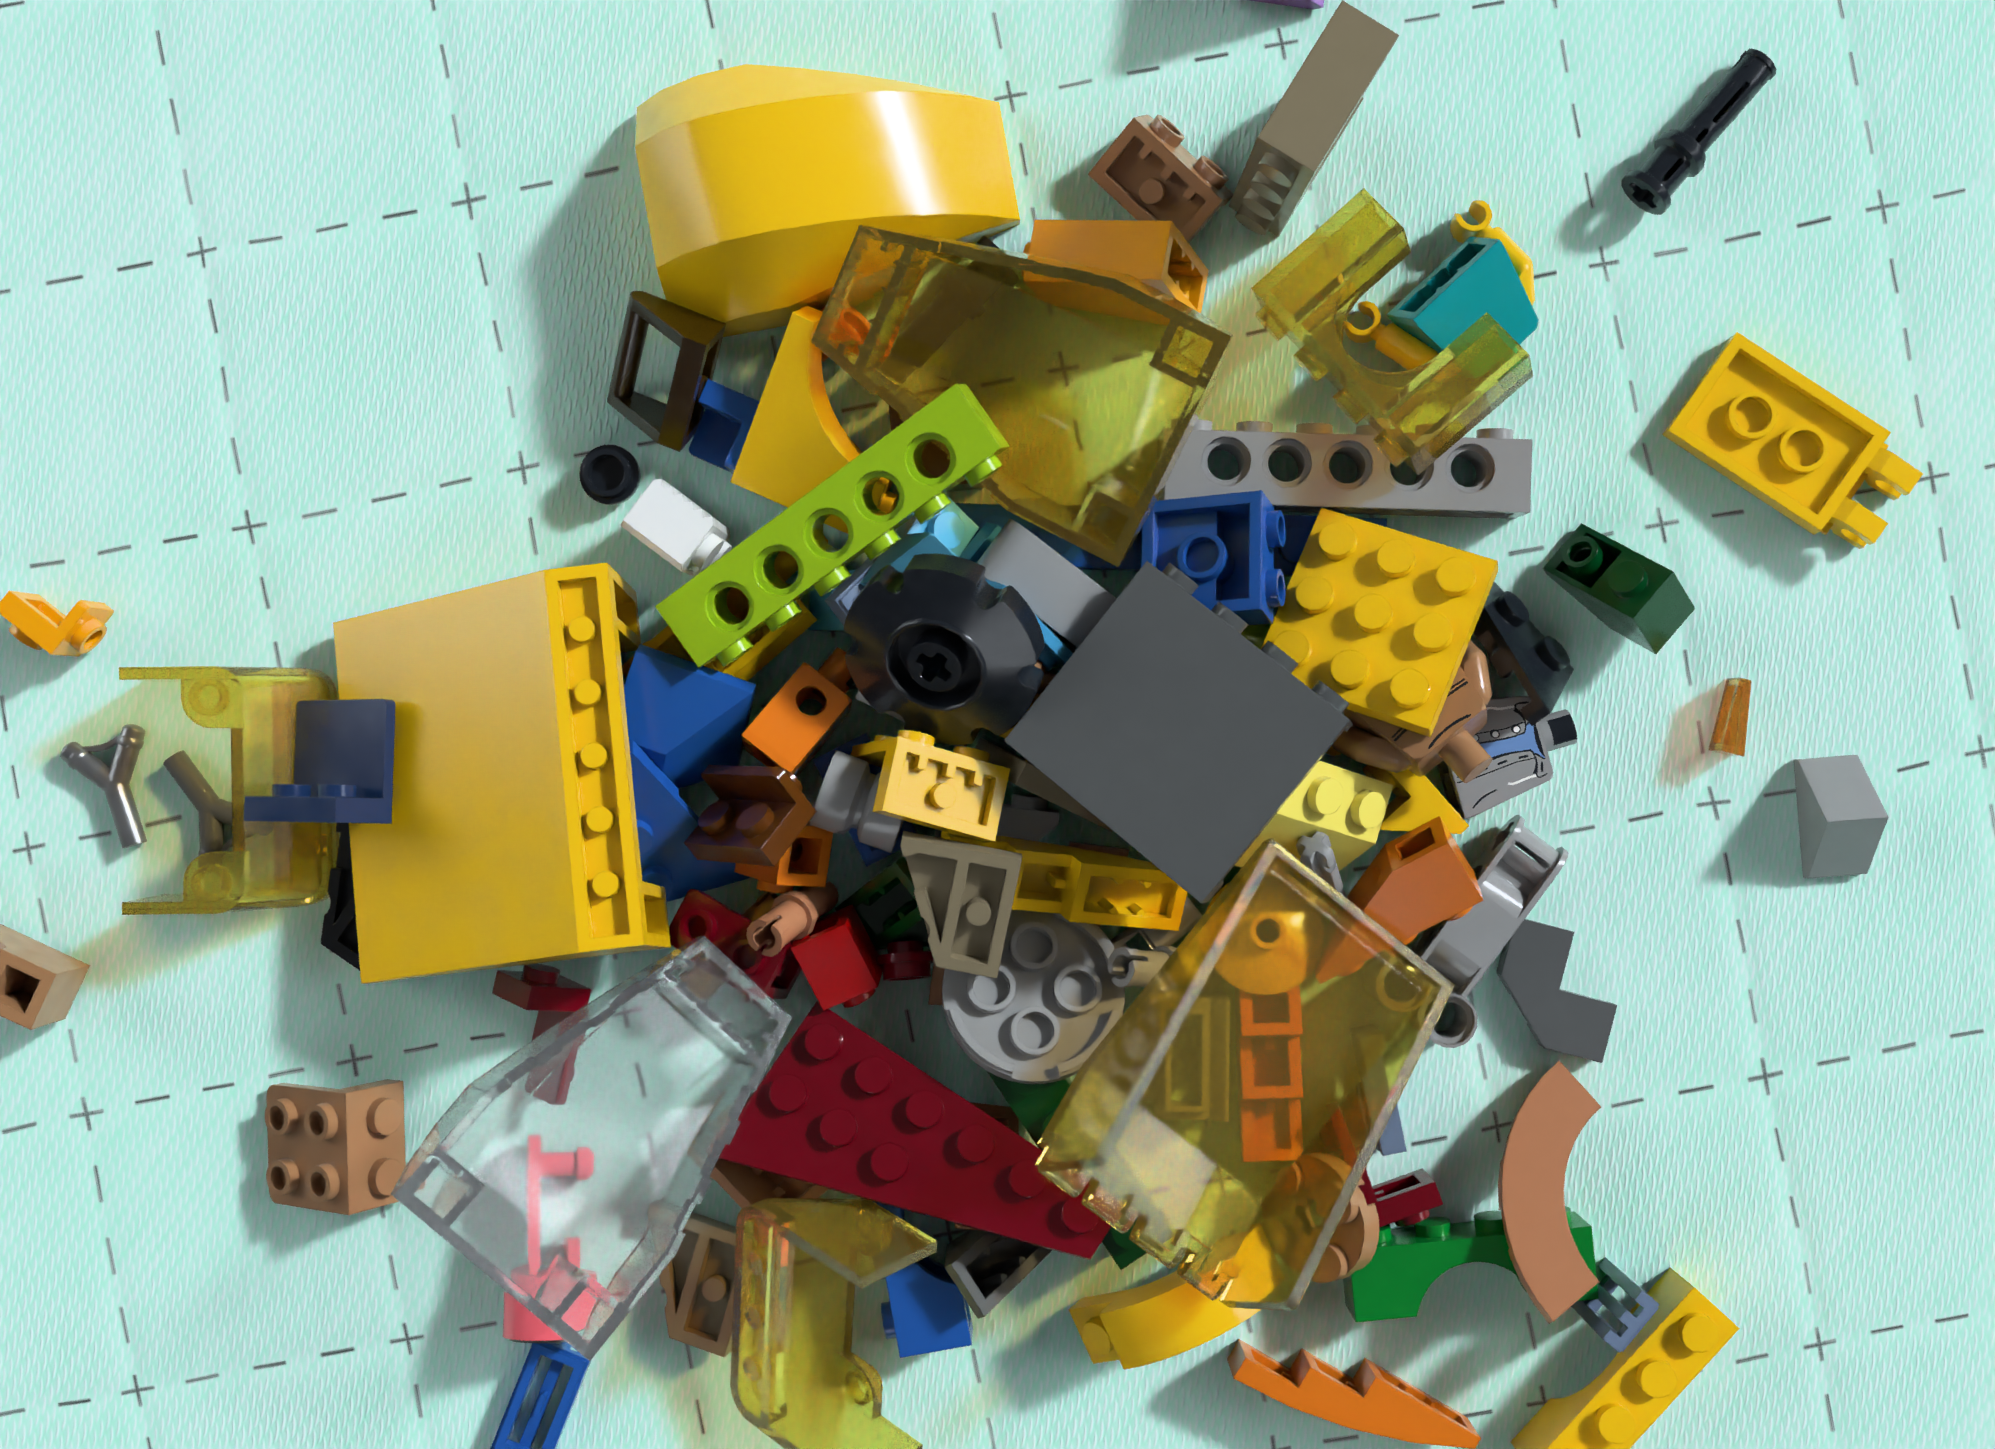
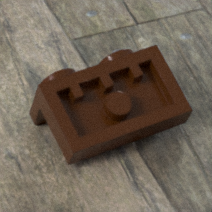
(753, 819)

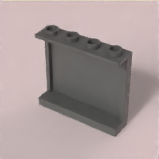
(1179, 729)

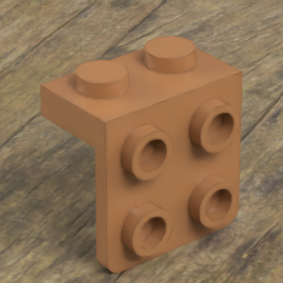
(335, 1145)

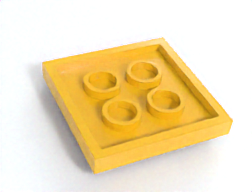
(1381, 617)

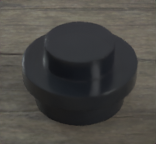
(610, 474)

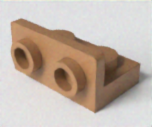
(1160, 178)

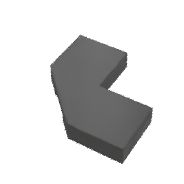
(1558, 1019)

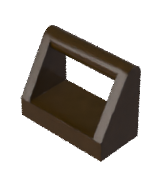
(699, 346)

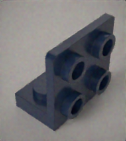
(338, 766)

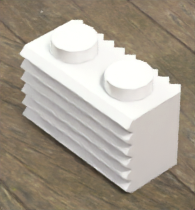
(677, 528)

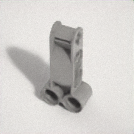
(1468, 946)

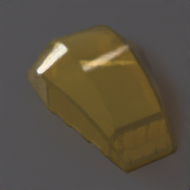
(1067, 359)

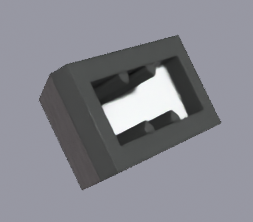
(989, 1267)

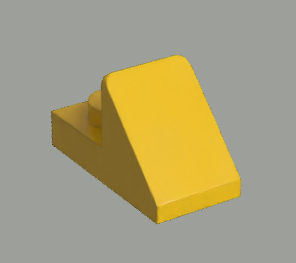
(1415, 802)

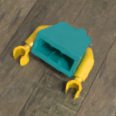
(1477, 278)

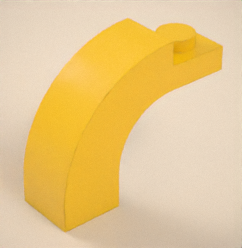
(1151, 1321)

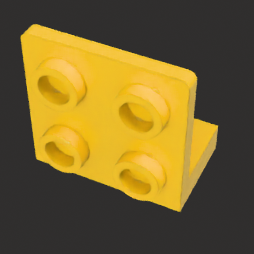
(937, 786)

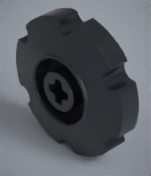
(944, 648)

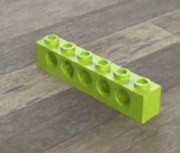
(699, 607)

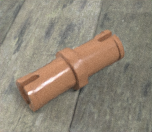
(791, 917)

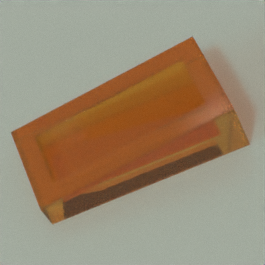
(1732, 718)

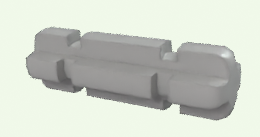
(1320, 858)

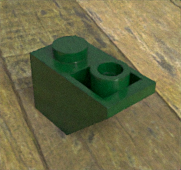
(1621, 587)

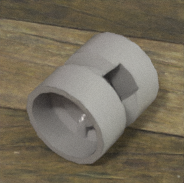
(848, 803)

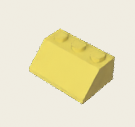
(1331, 802)

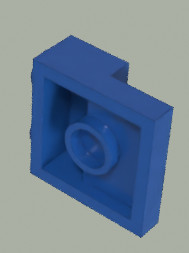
(1223, 547)

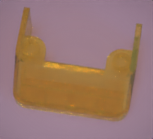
(269, 861)
(796, 1319)

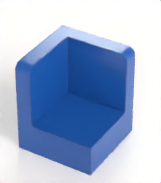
(723, 425)

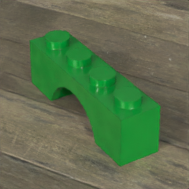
(1417, 1255)

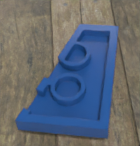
(663, 827)

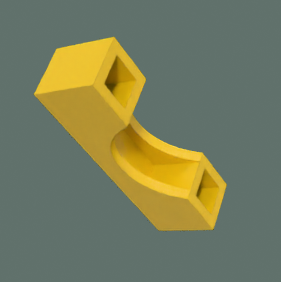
(1640, 1379)

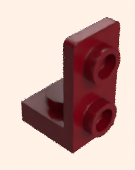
(727, 930)

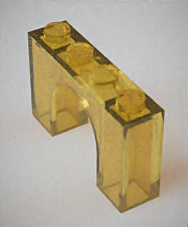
(1412, 410)

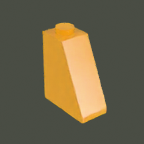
(1141, 248)

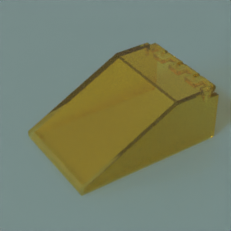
(1248, 1085)

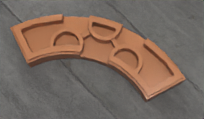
(1533, 1192)

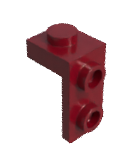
(542, 990)
(1402, 1199)

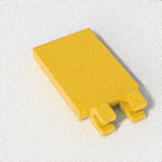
(1790, 443)

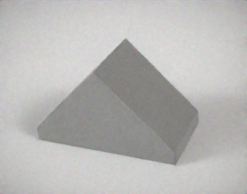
(1837, 816)

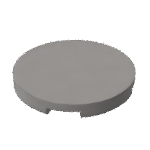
(1044, 1006)

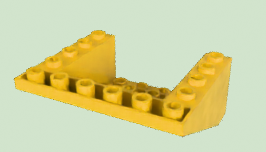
(505, 779)

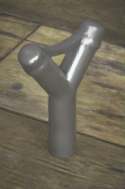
(114, 779)

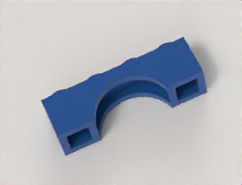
(924, 1307)

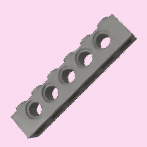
(1499, 489)

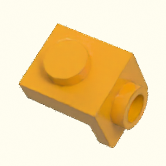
(45, 627)

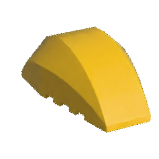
(774, 168)

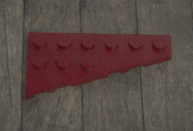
(884, 1131)

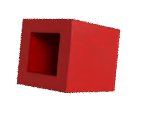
(839, 960)

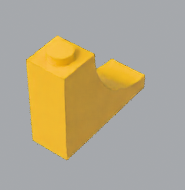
(795, 432)

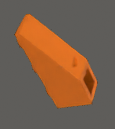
(1417, 882)

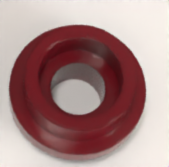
(905, 961)

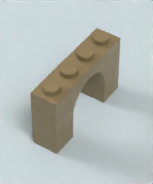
(1310, 119)

